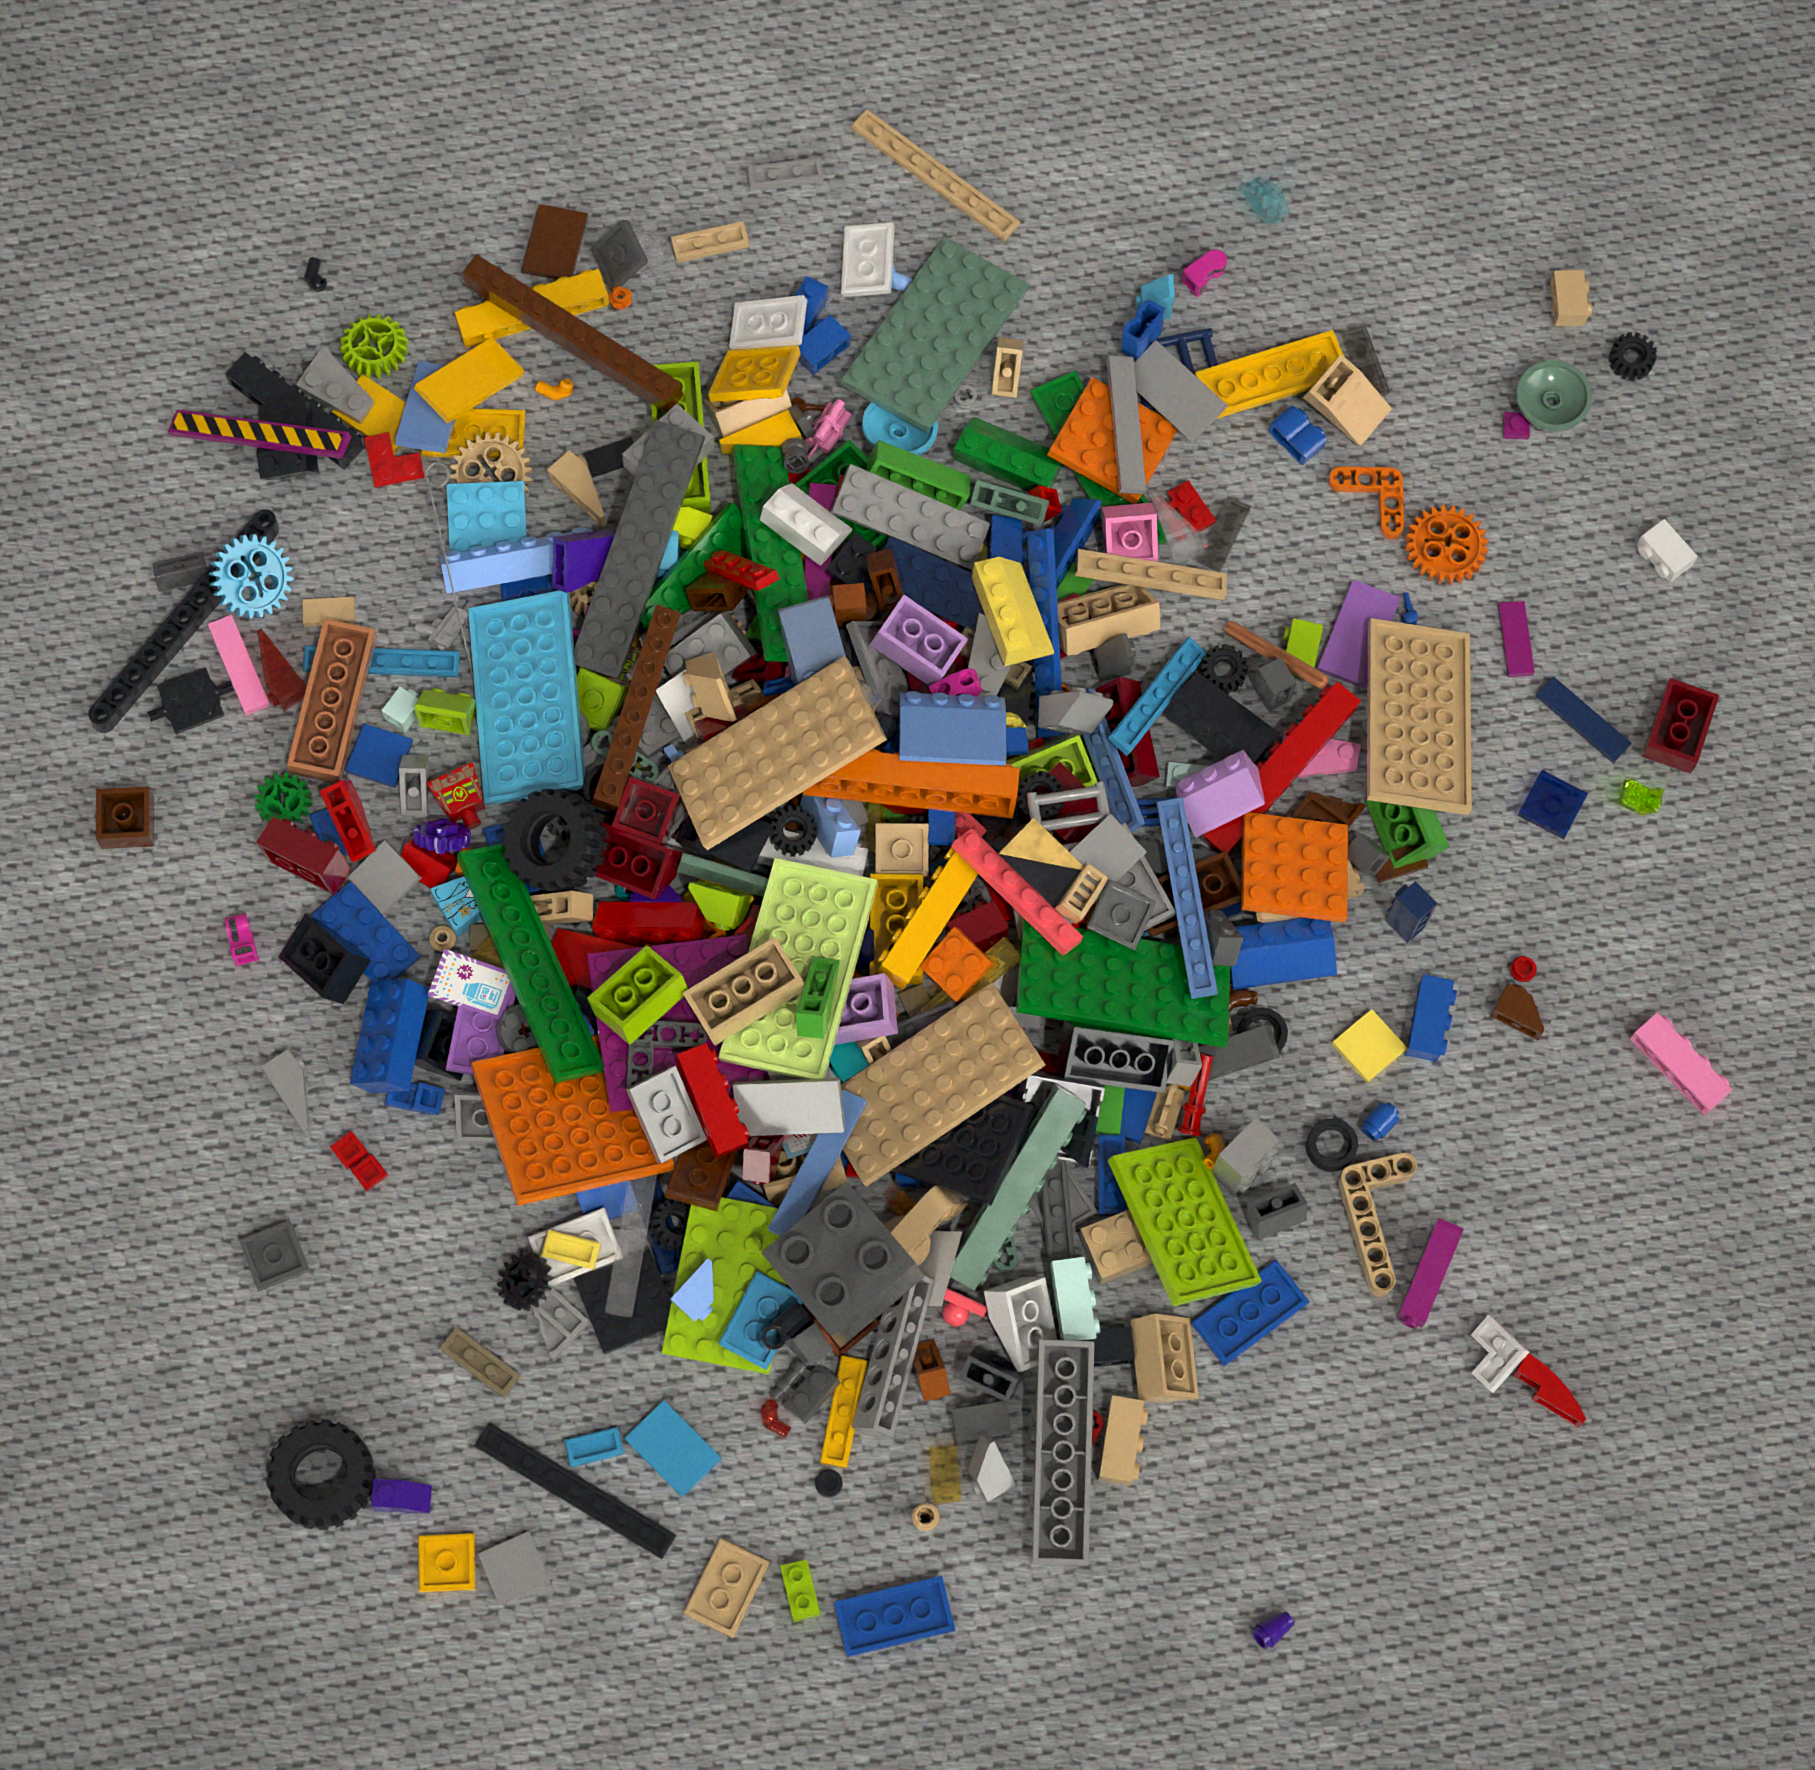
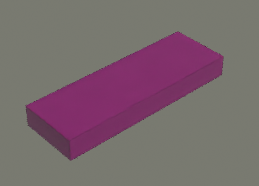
(1516, 639)

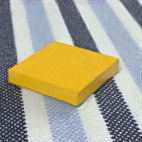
(446, 1562)

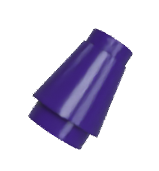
(1272, 1630)

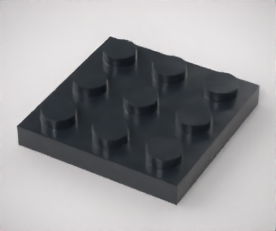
(649, 1312)

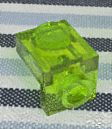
(1640, 798)

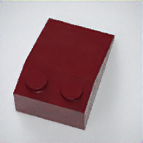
(1071, 808)

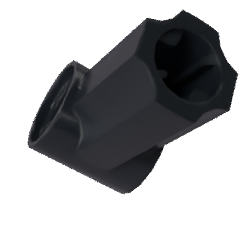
(784, 1325)

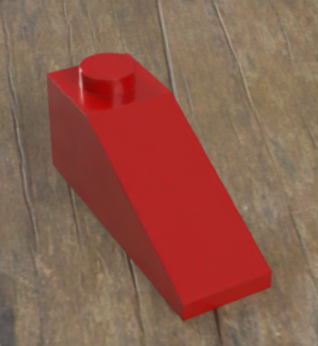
(349, 819)

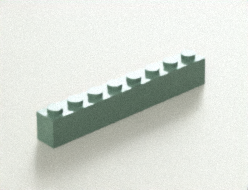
(1025, 1175)

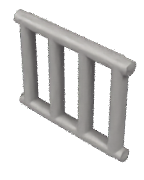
(1097, 791)

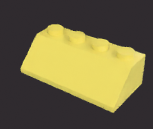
(1011, 610)

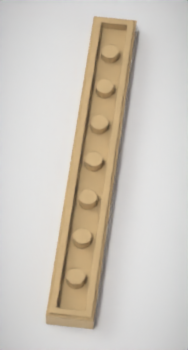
(935, 175)

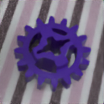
(442, 836)

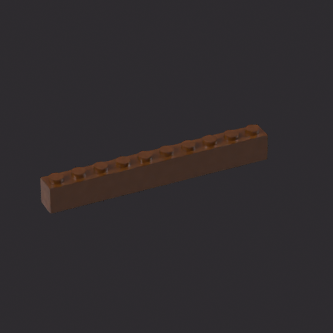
(572, 334)

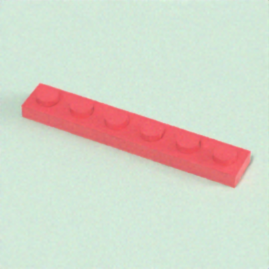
(1017, 892)

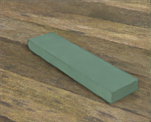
(723, 875)

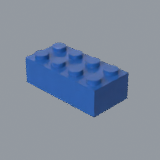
(389, 1036)

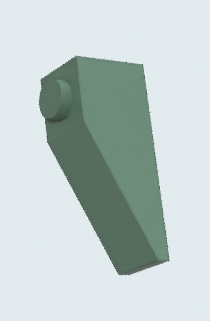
(1009, 501)

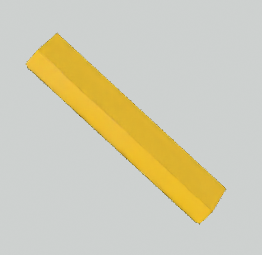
(842, 1412)

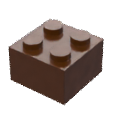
(125, 817)

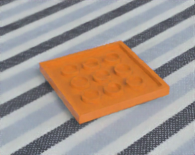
(1089, 445)
(1294, 867)

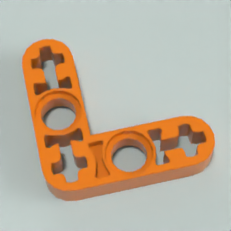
(1384, 489)

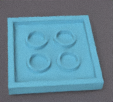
(485, 514)

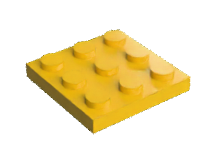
(754, 373)

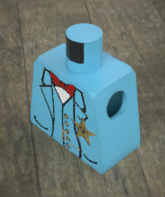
(457, 904)

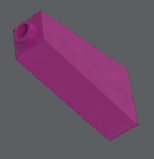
(1429, 1273)

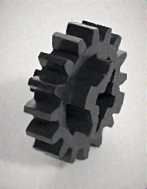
(525, 1294)

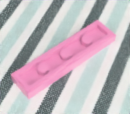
(238, 665)

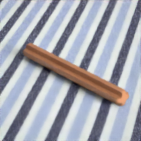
(1274, 652)

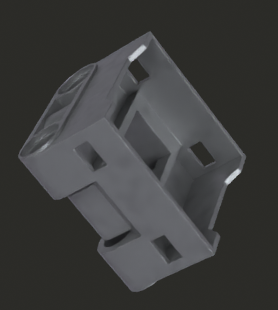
(1035, 1089)

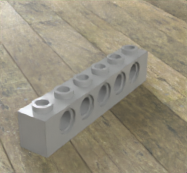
(892, 1361)

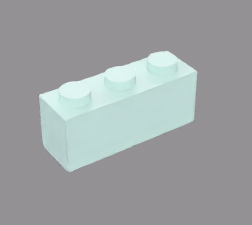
(1074, 1299)

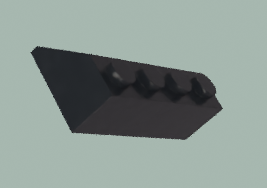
(1220, 720)

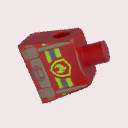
(459, 795)

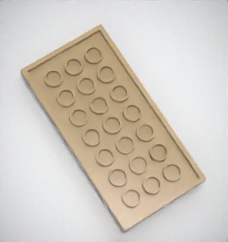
(1419, 717)
(776, 752)
(937, 1081)

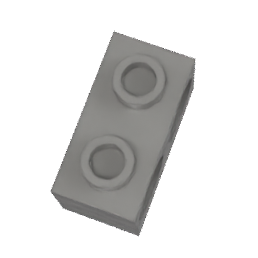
(1184, 1063)

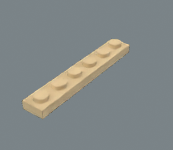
(1151, 574)

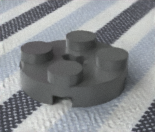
(508, 1031)

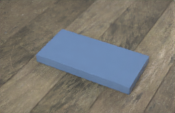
(420, 423)

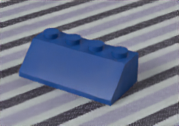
(1072, 533)
(1284, 953)

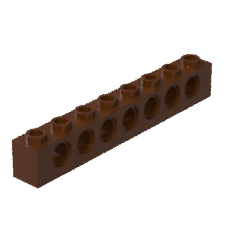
(636, 708)

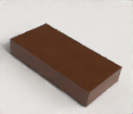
(1388, 872)

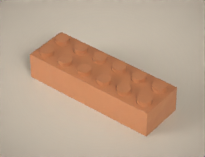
(332, 701)

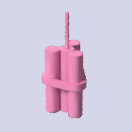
(829, 427)

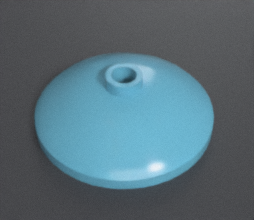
(884, 426)

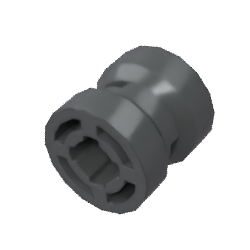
(795, 455)

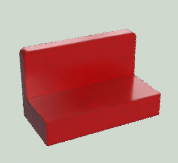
(431, 866)

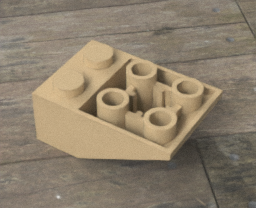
(1348, 400)

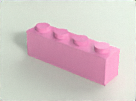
(1681, 1063)

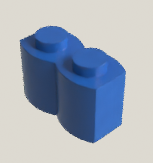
(1143, 329)
(1297, 434)

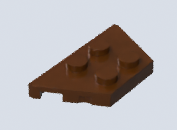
(1331, 810)

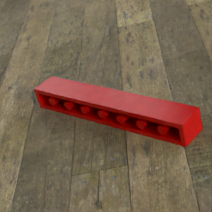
(1291, 758)

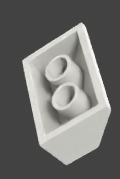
(804, 523)

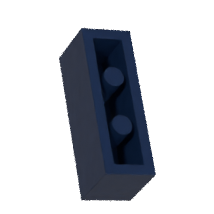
(1410, 911)

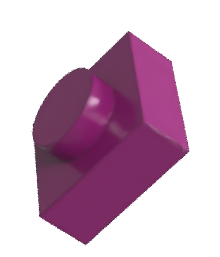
(1515, 426)

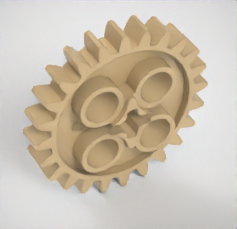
(510, 461)

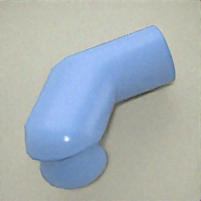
(900, 281)

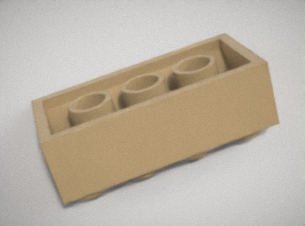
(1112, 611)

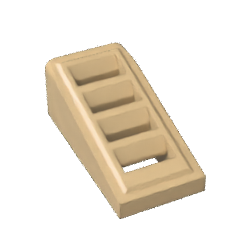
(1069, 902)

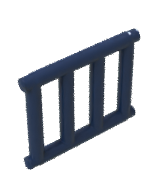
(1181, 341)

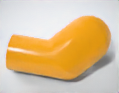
(1216, 1145)

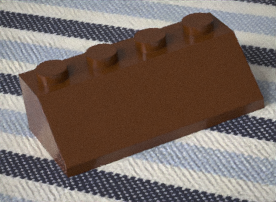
(1217, 886)

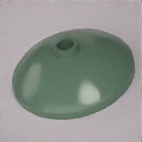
(1558, 383)

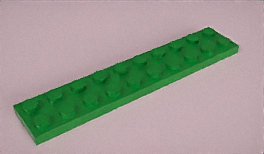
(758, 477)
(531, 965)

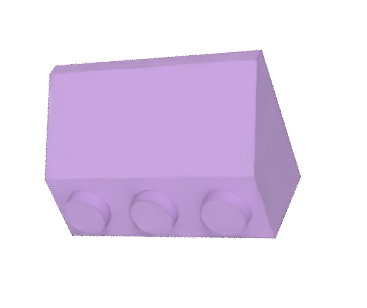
(1220, 793)

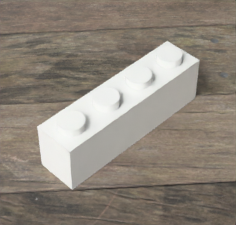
(816, 856)

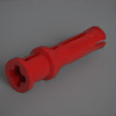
(1194, 1111)

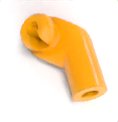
(556, 392)

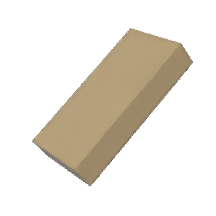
(336, 609)

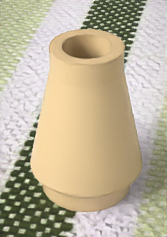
(928, 1510)

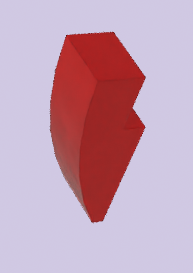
(1549, 1390)

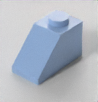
(696, 1293)

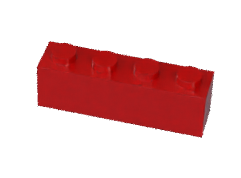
(649, 922)
(711, 1100)

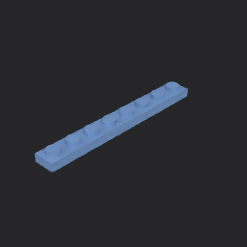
(1187, 898)

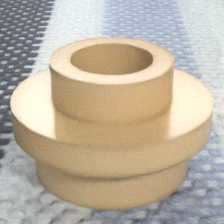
(440, 946)

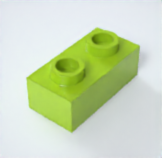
(800, 1590)

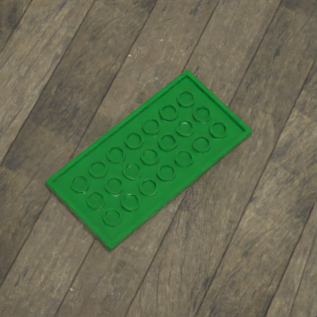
(1120, 988)

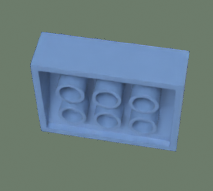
(952, 728)

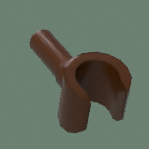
(807, 406)

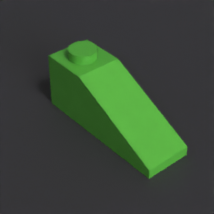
(817, 998)

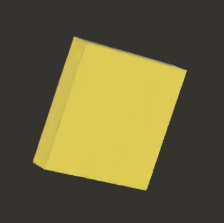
(1369, 1046)

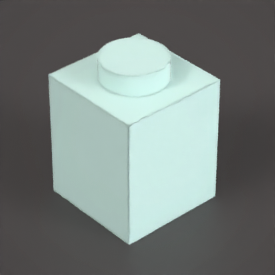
(400, 709)

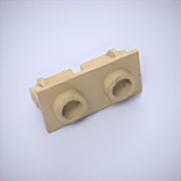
(1165, 1112)

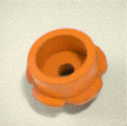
(623, 303)

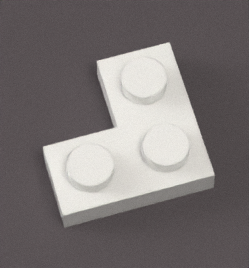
(1503, 1354)

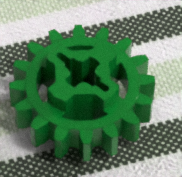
(272, 802)

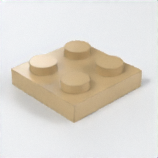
(902, 848)

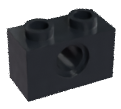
(991, 1374)

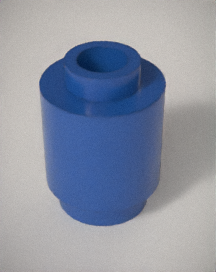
(1380, 1121)

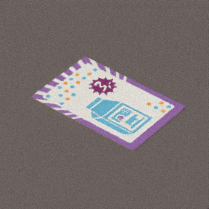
(471, 984)

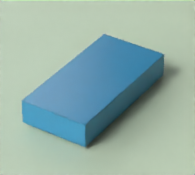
(594, 1447)

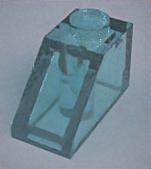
(1265, 199)

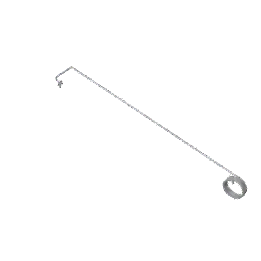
(445, 482)

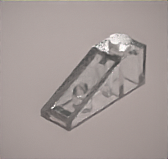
(1182, 536)

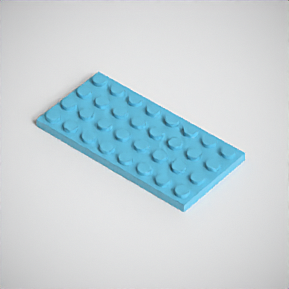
(526, 697)

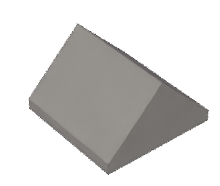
(471, 1119)

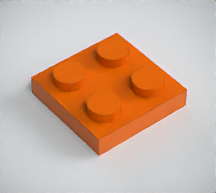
(956, 964)

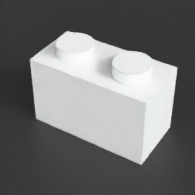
(1666, 551)

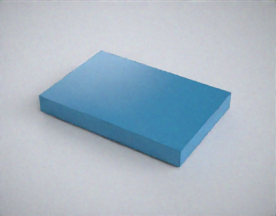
(757, 1309)
(673, 1449)

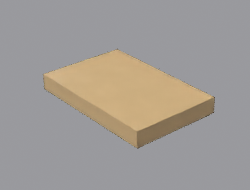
(726, 1588)

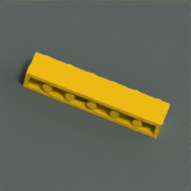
(574, 294)
(927, 920)

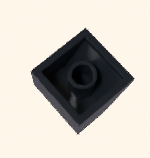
(436, 1043)

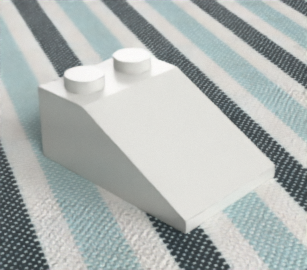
(1021, 1318)

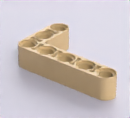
(925, 1217)
(1369, 1217)

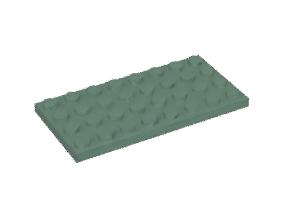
(935, 334)

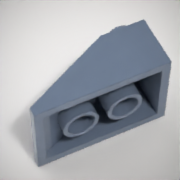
(810, 637)

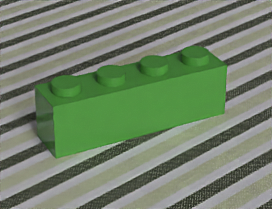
(919, 474)

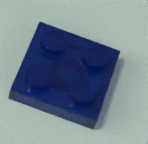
(1552, 804)

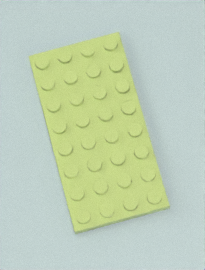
(811, 916)

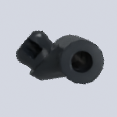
(312, 276)

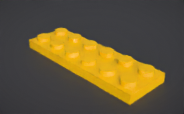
(1271, 373)

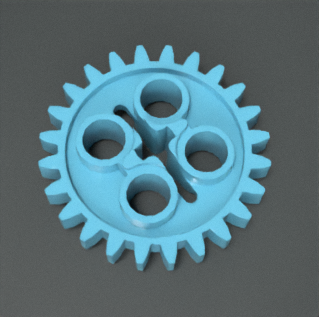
(231, 587)

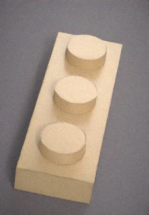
(710, 242)

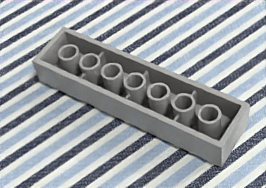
(1063, 1453)

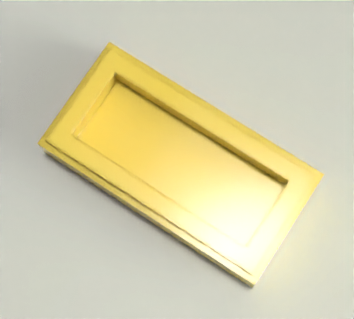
(571, 1249)

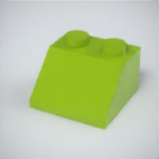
(445, 711)
(721, 904)

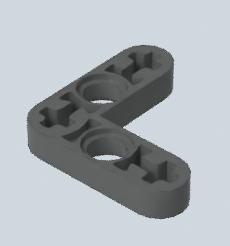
(646, 1046)

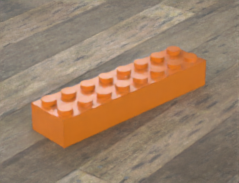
(921, 784)

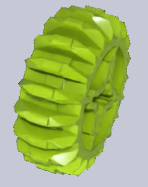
(357, 356)

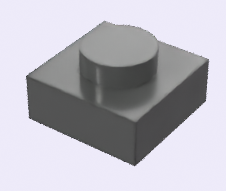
(803, 420)

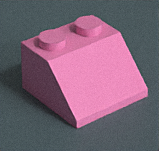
(1131, 531)

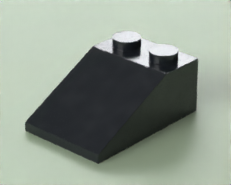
(284, 464)
(324, 959)

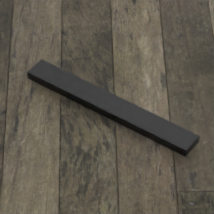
(575, 1491)

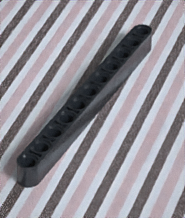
(170, 628)

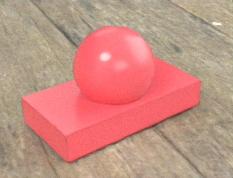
(957, 1309)

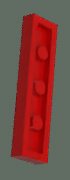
(740, 570)

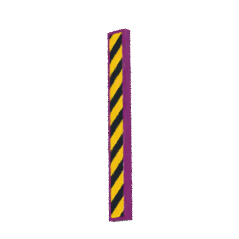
(259, 434)

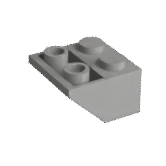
(1072, 711)

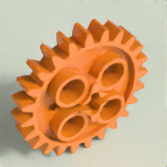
(1449, 524)

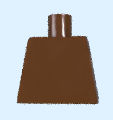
(715, 593)

